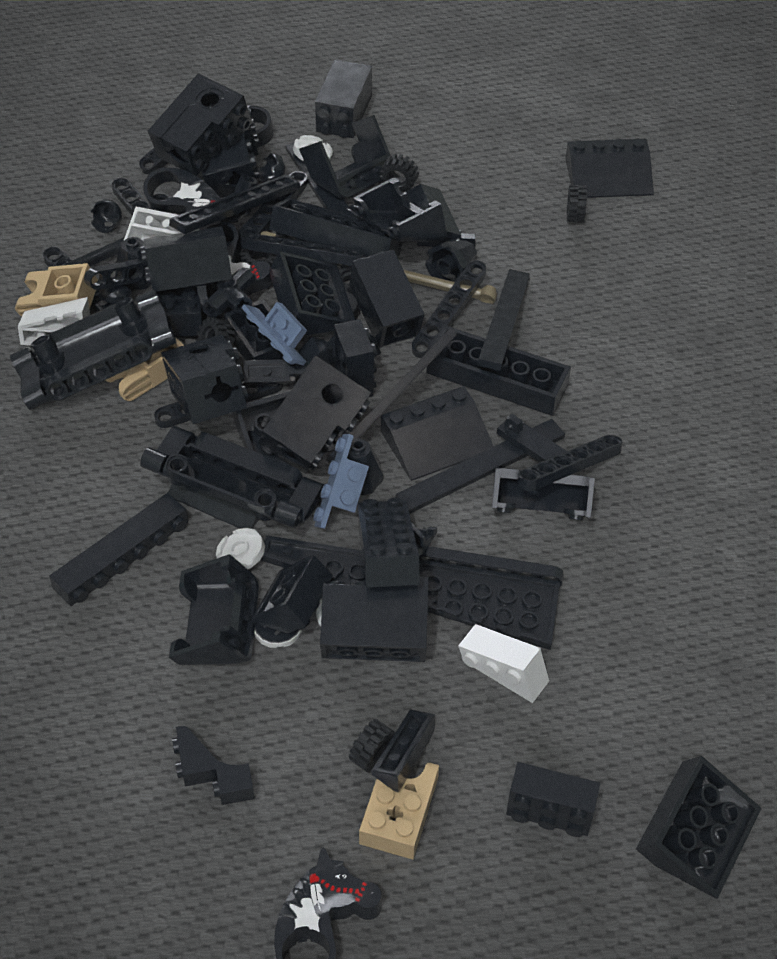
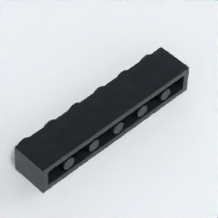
(119, 549)

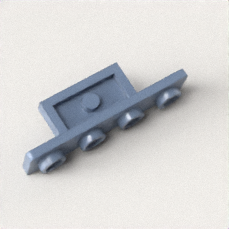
(280, 328)
(343, 484)

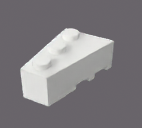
(150, 224)
(51, 318)
(506, 661)

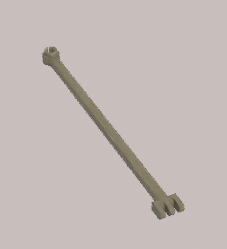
(487, 294)

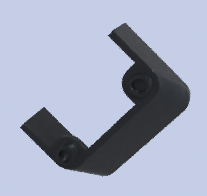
(368, 159)
(568, 495)

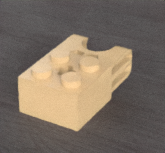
(56, 286)
(143, 376)
(407, 807)

